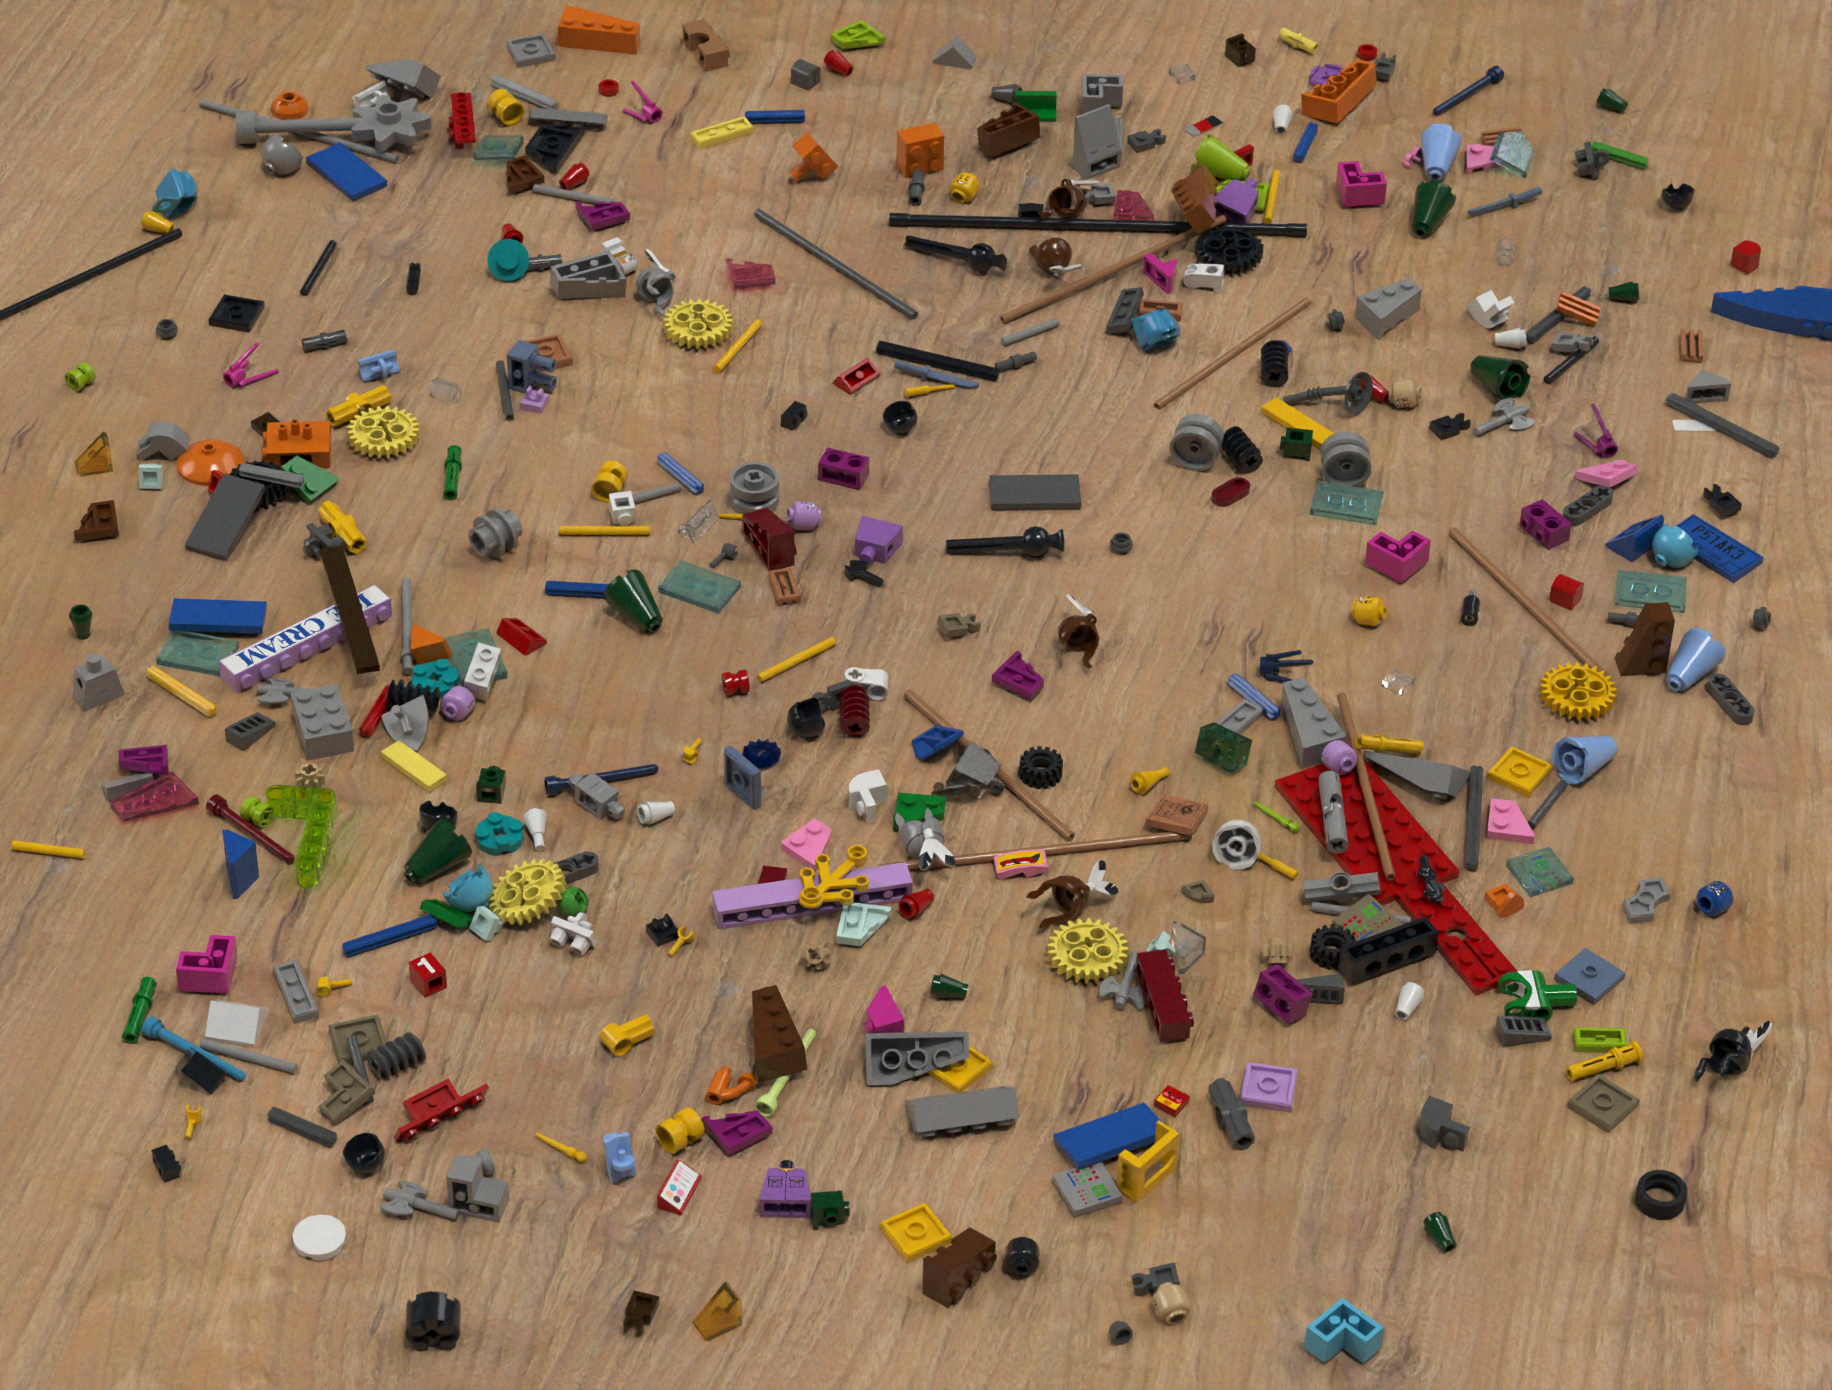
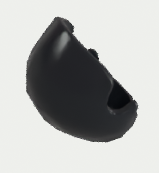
(1678, 197)
(900, 417)
(430, 814)
(364, 1153)

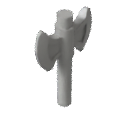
(1509, 414)
(276, 690)
(1123, 991)
(410, 1197)

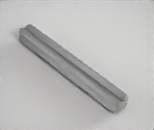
(524, 92)

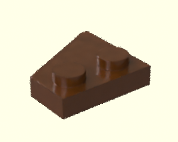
(522, 174)
(98, 522)

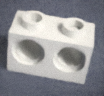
(482, 671)

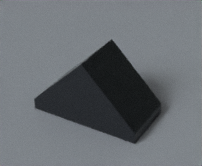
(201, 1070)

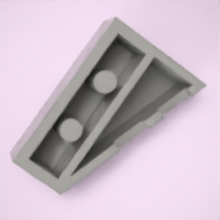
(588, 277)
(1387, 306)

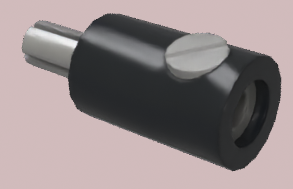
(1470, 609)

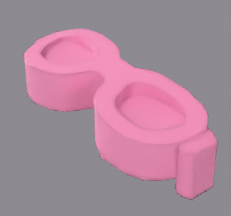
(1415, 155)

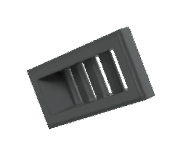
(241, 737)
(1327, 988)
(1510, 1030)

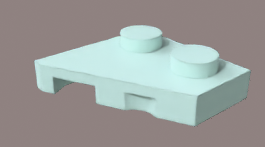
(860, 922)

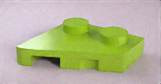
(857, 35)

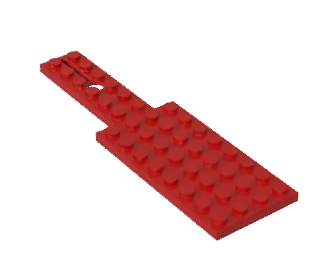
(1405, 844)

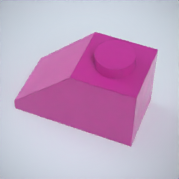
(883, 1014)

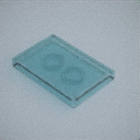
(1346, 502)
(699, 586)
(1641, 588)
(463, 650)
(196, 652)

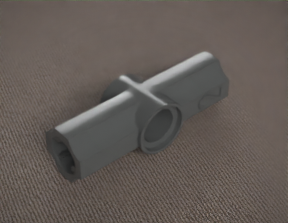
(1231, 1114)

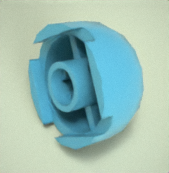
(1673, 547)
(470, 890)

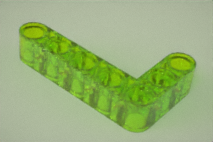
(320, 811)

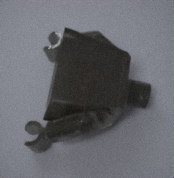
(972, 773)

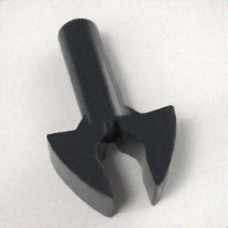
(858, 570)

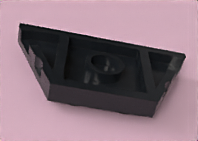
(554, 143)

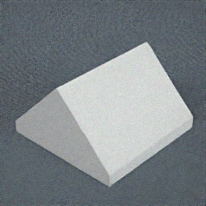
(235, 1023)

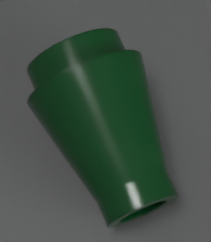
(1610, 100)
(1625, 292)
(81, 620)
(947, 987)
(1439, 1230)

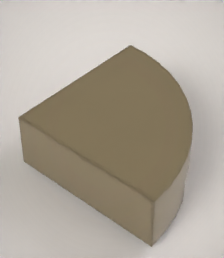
(1198, 892)

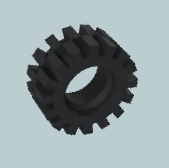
(1041, 758)
(1327, 937)

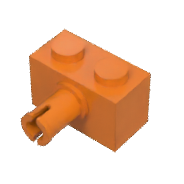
(813, 159)

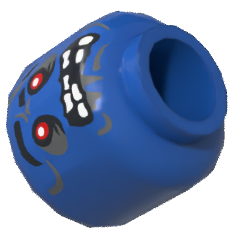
(1714, 898)

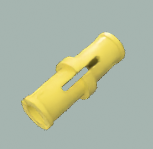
(1308, 45)

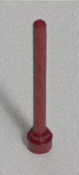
(218, 806)

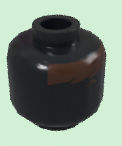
(1022, 1254)

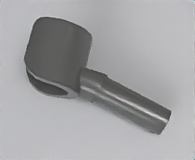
(728, 550)

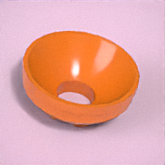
(289, 106)

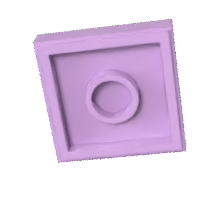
(1269, 1086)

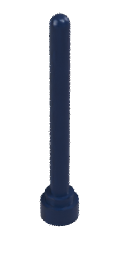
(1493, 75)
(554, 785)

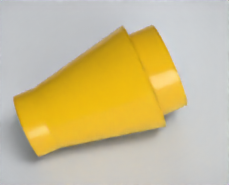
(154, 222)

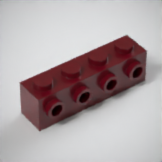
(1164, 995)

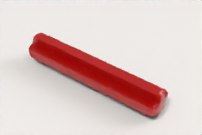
(374, 715)

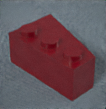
(770, 538)

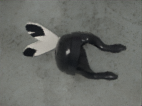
(1732, 1050)

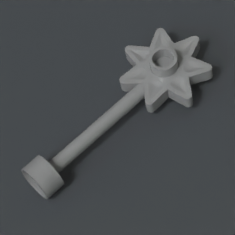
(386, 123)

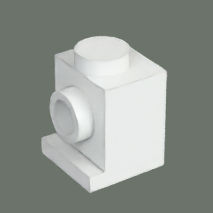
(625, 513)

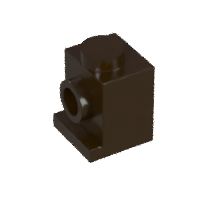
(1239, 50)

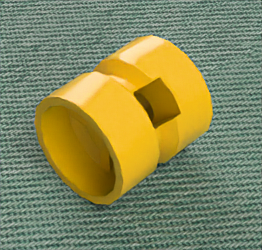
(505, 107)
(609, 480)
(677, 1132)

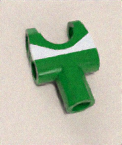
(1533, 994)

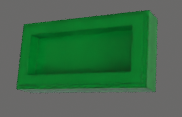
(446, 913)

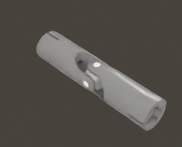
(1333, 812)

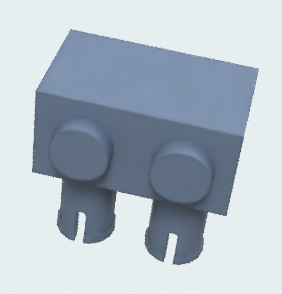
(525, 365)

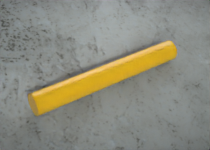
(48, 849)

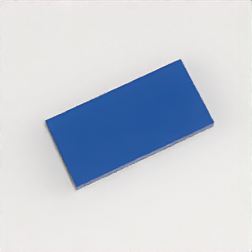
(346, 171)
(218, 616)
(1108, 1135)

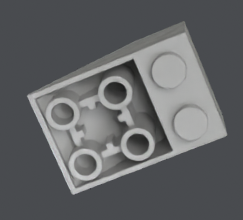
(406, 76)
(1096, 143)

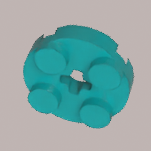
(438, 669)
(499, 824)

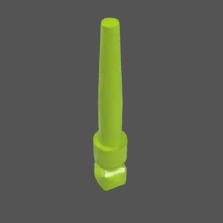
(1285, 821)

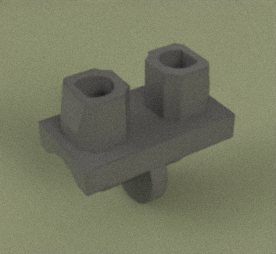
(1588, 161)
(319, 539)

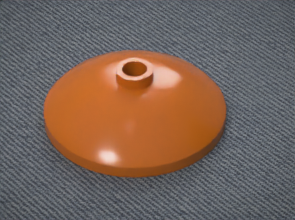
(208, 455)

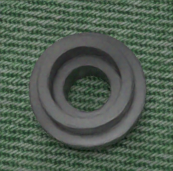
(1336, 319)
(166, 328)
(1121, 543)
(1761, 618)

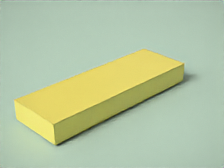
(721, 132)
(414, 766)

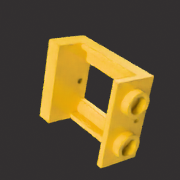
(1132, 1169)

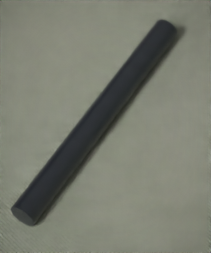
(318, 268)
(1568, 363)

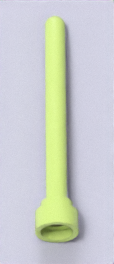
(767, 1103)

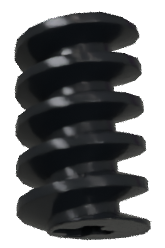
(1274, 363)
(1241, 450)
(400, 695)

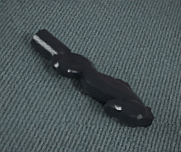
(1434, 889)

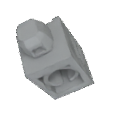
(596, 796)

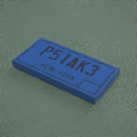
(1720, 550)

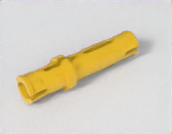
(1380, 744)

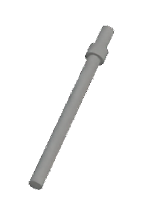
(406, 654)

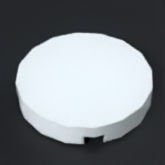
(319, 1237)

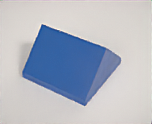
(1636, 538)
(240, 862)

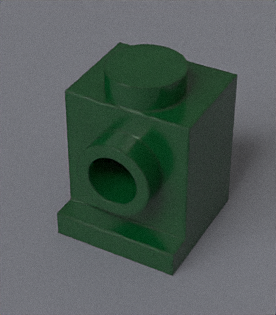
(1297, 443)
(491, 779)
(828, 1208)

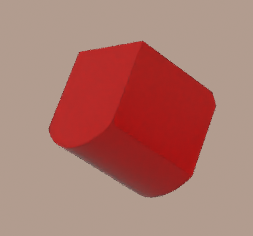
(1746, 256)
(1566, 592)

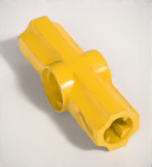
(356, 403)
(342, 526)

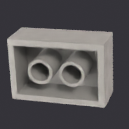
(322, 722)

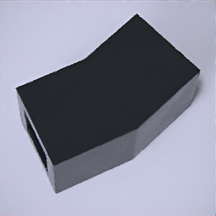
(1030, 210)

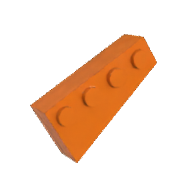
(1340, 92)

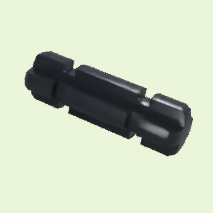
(413, 278)

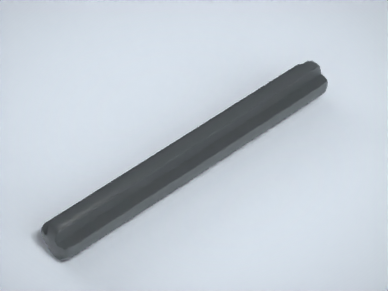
(1553, 318)

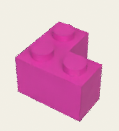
(1359, 187)
(1396, 557)
(208, 970)

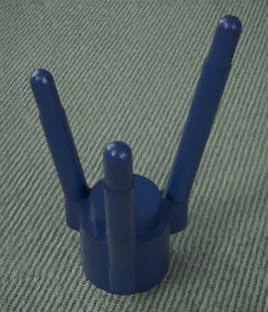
(1271, 663)

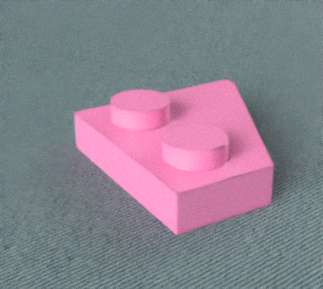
(1607, 474)

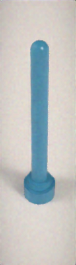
(154, 1028)

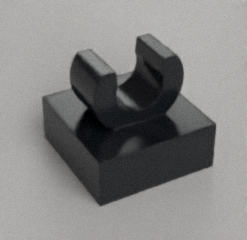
(662, 930)

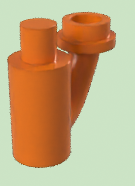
(718, 1088)

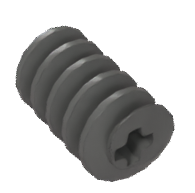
(395, 1053)

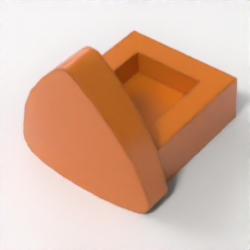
(1504, 900)

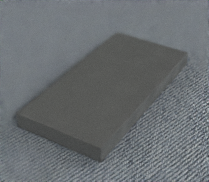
(1035, 492)
(225, 517)

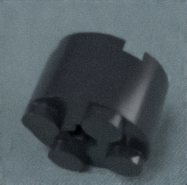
(433, 1321)

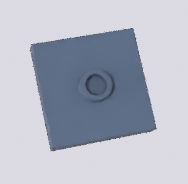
(742, 777)
(1591, 975)

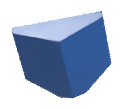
(935, 741)

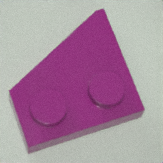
(603, 214)
(1018, 677)
(145, 759)
(738, 1130)

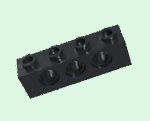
(1388, 950)

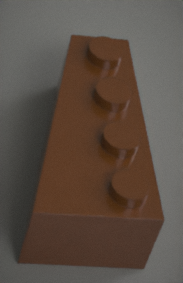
(776, 1039)

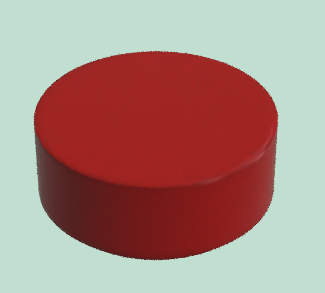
(1367, 52)
(608, 88)

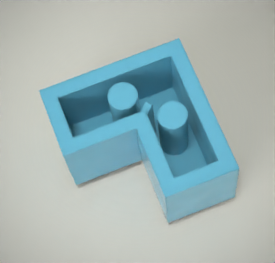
(1343, 1328)

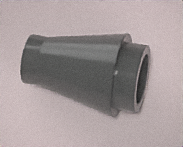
(1006, 92)

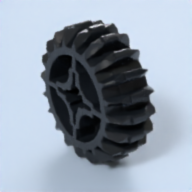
(273, 493)

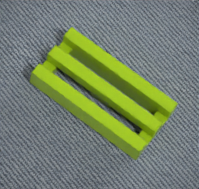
(1599, 1039)

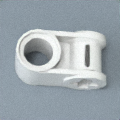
(872, 681)

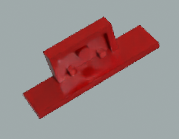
(462, 120)
(435, 1103)

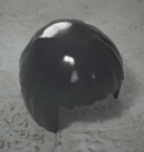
(806, 718)

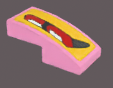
(1026, 861)

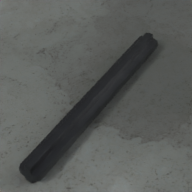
(938, 360)

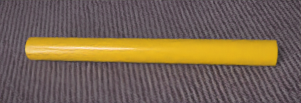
(1272, 197)
(737, 346)
(605, 530)
(796, 659)

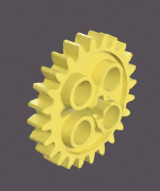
(698, 323)
(370, 438)
(527, 891)
(1087, 950)

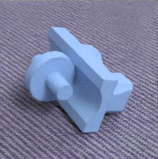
(378, 365)
(619, 1156)

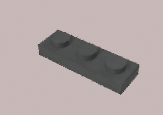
(1125, 310)

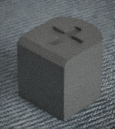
(805, 74)

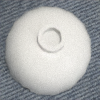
(1237, 844)

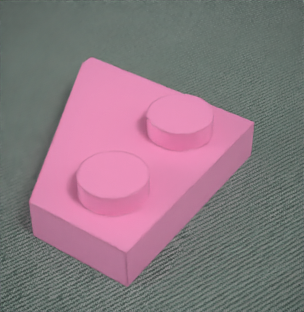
(1479, 156)
(1508, 822)
(808, 843)

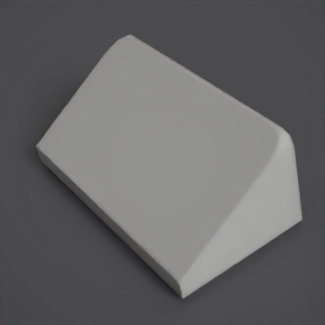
(121, 786)

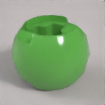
(573, 901)

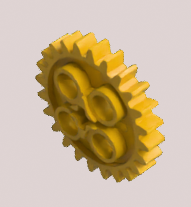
(1578, 691)

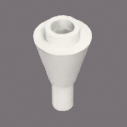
(535, 821)

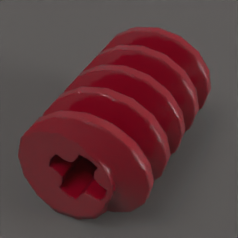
(854, 711)

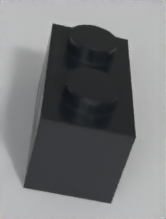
(794, 415)
(165, 1163)

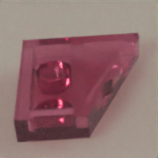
(1132, 207)
(750, 274)

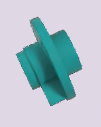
(508, 260)

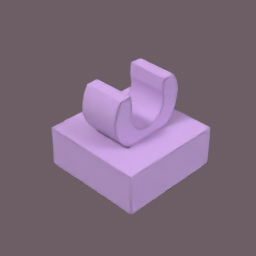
(534, 401)

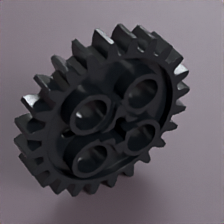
(1229, 248)

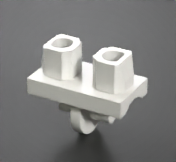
(369, 97)
(575, 929)

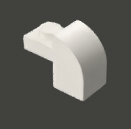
(1488, 310)
(866, 792)

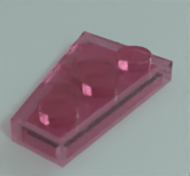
(155, 797)

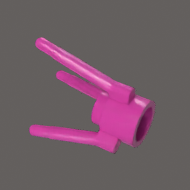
(649, 110)
(236, 373)

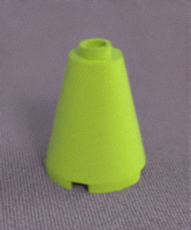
(1220, 160)

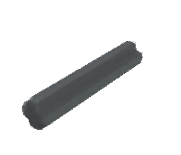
(302, 1126)

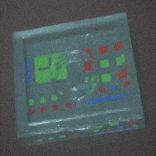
(498, 147)
(1539, 871)

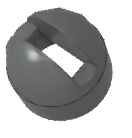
(1120, 1332)

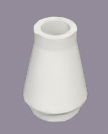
(1282, 116)
(1513, 338)
(652, 812)
(1409, 998)

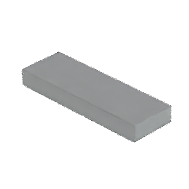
(1241, 716)
(295, 991)

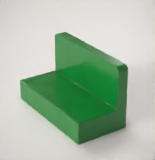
(1039, 102)

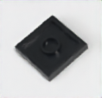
(236, 313)

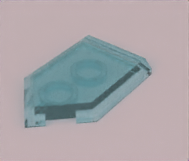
(1513, 152)

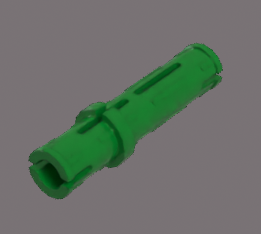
(454, 456)
(141, 1003)

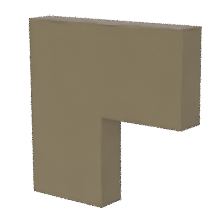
(350, 1094)

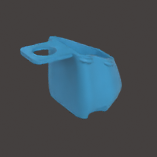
(175, 193)
(1155, 329)

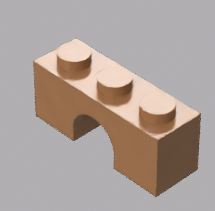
(711, 50)

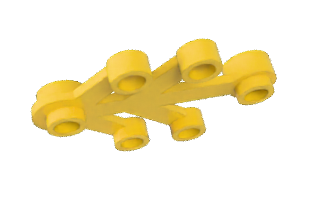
(814, 896)

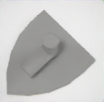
(408, 722)

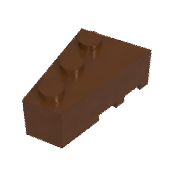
(1008, 131)
(1650, 642)
(957, 1266)

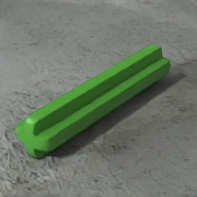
(1621, 155)

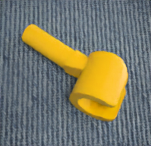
(691, 754)
(681, 940)
(325, 985)
(192, 1118)

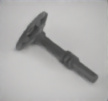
(1351, 391)

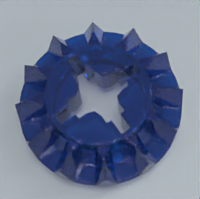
(766, 759)

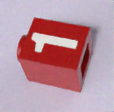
(427, 975)

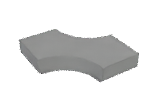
(1641, 906)

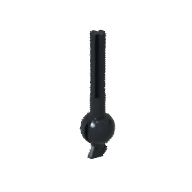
(979, 257)
(1034, 542)

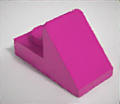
(1160, 273)

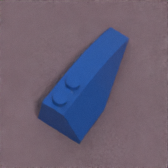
(1790, 311)

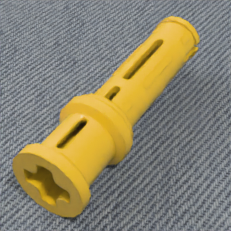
(1615, 1058)

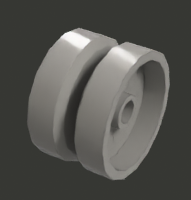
(1196, 442)
(1345, 459)
(754, 488)

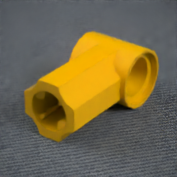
(620, 1038)

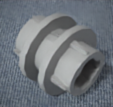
(495, 532)

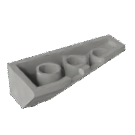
(1431, 776)
(909, 1054)

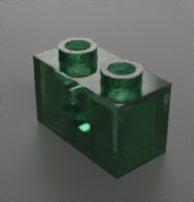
(1223, 746)

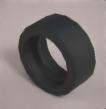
(1661, 1209)

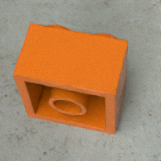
(920, 149)

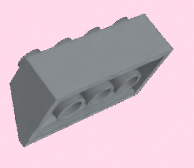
(963, 1109)

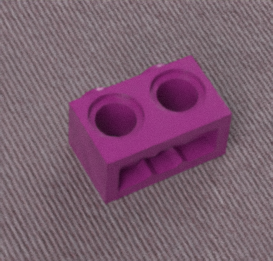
(843, 468)
(1545, 524)
(1282, 994)

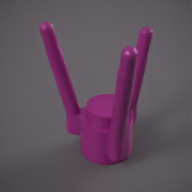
(1605, 443)

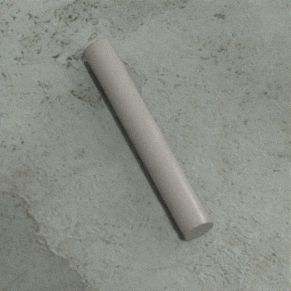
(1030, 332)
(654, 493)

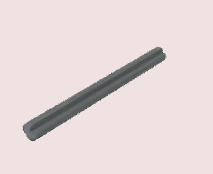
(1722, 425)
(1474, 818)

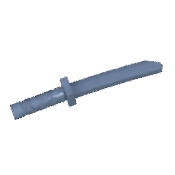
(1512, 200)
(927, 373)

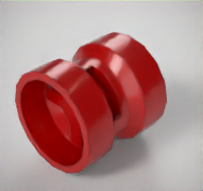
(735, 682)

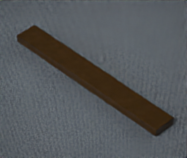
(349, 610)

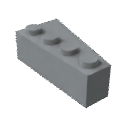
(1308, 721)

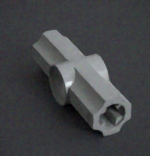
(1330, 889)

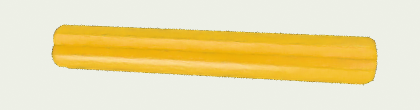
(181, 691)

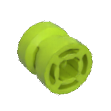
(80, 376)
(254, 810)

